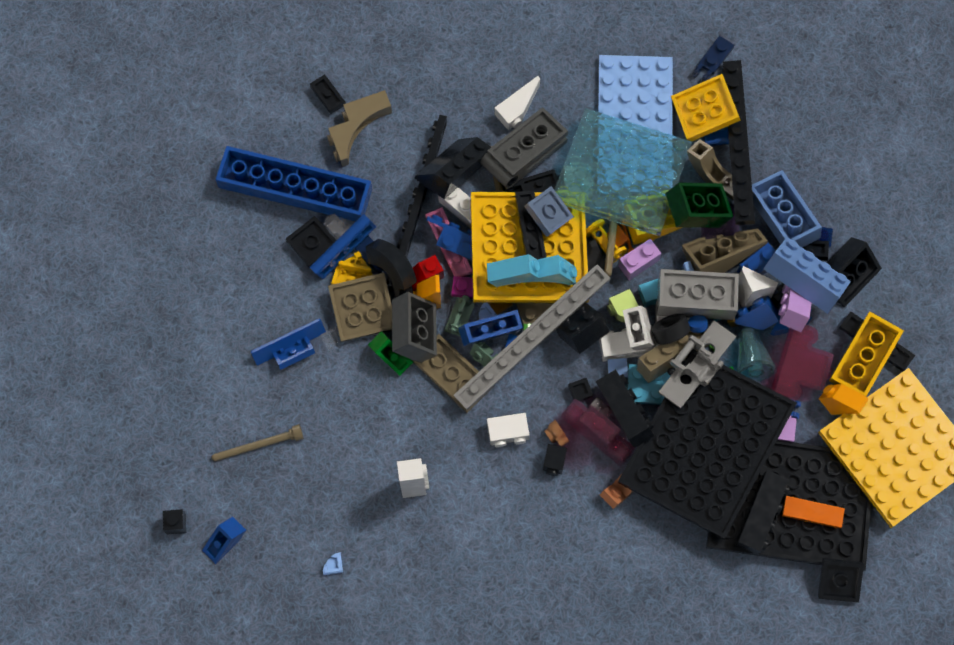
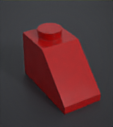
(427, 269)

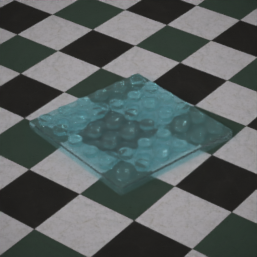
(621, 171)

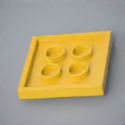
(705, 108)

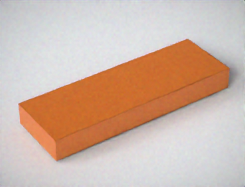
(813, 512)

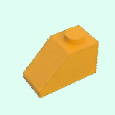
(430, 290)
(842, 399)

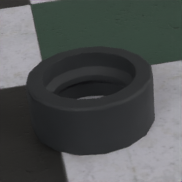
(670, 329)

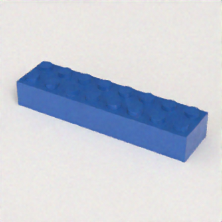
(293, 184)

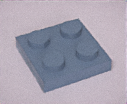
(548, 211)

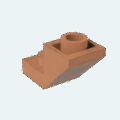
(615, 494)

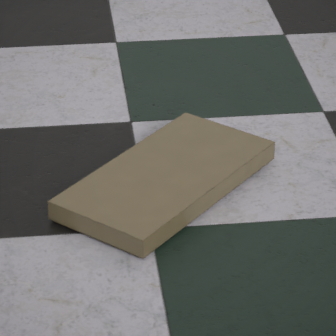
(449, 370)

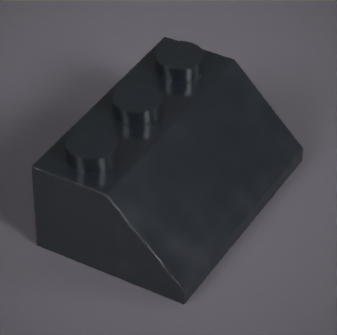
(857, 264)

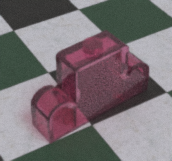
(801, 364)
(598, 431)

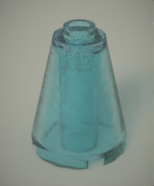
(753, 356)

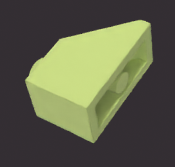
(621, 302)

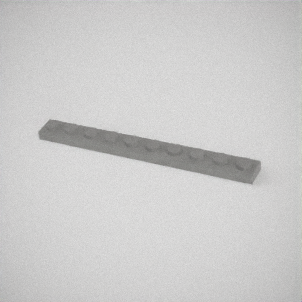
(532, 337)

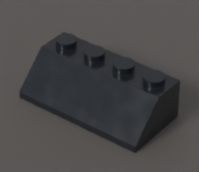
(453, 166)

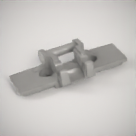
(701, 368)

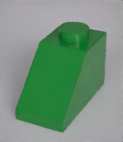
(383, 348)

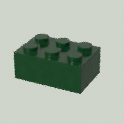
(699, 205)

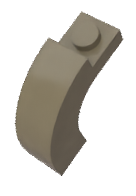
(708, 167)

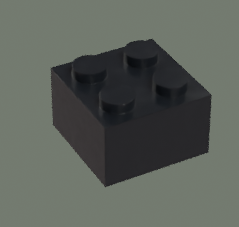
(583, 328)

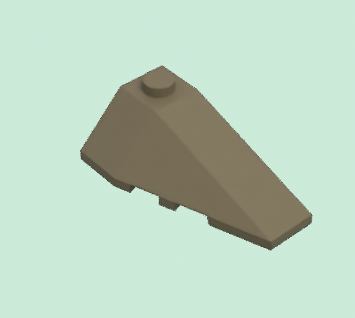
(723, 252)

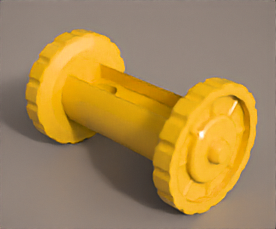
(603, 239)

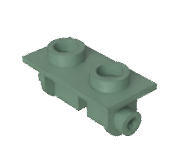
(460, 314)
(481, 353)

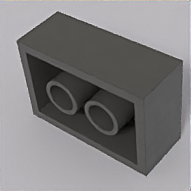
(414, 327)

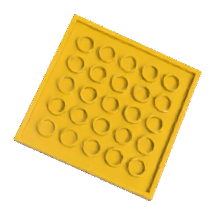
(498, 237)
(896, 447)

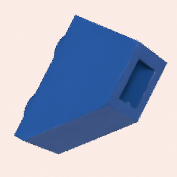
(759, 315)

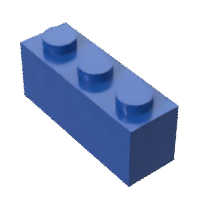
(490, 327)

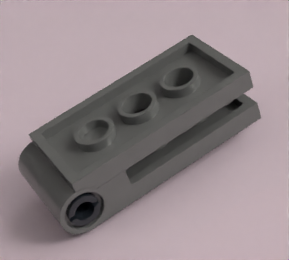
(525, 148)

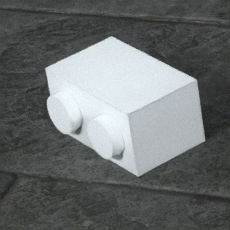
(638, 328)
(508, 429)

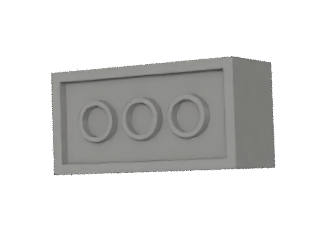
(698, 293)

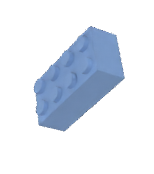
(785, 210)
(807, 275)

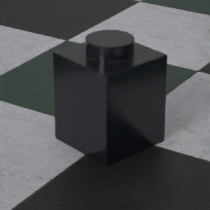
(554, 460)
(174, 521)

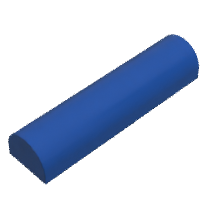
(343, 246)

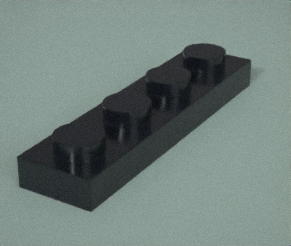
(530, 231)
(899, 357)

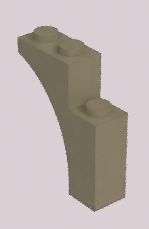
(356, 117)

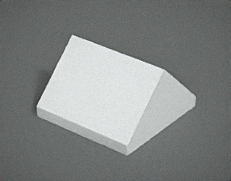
(753, 286)

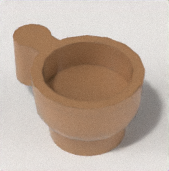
(556, 433)

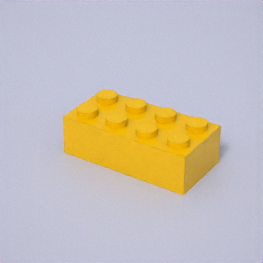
(867, 354)

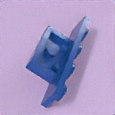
(453, 238)
(291, 346)

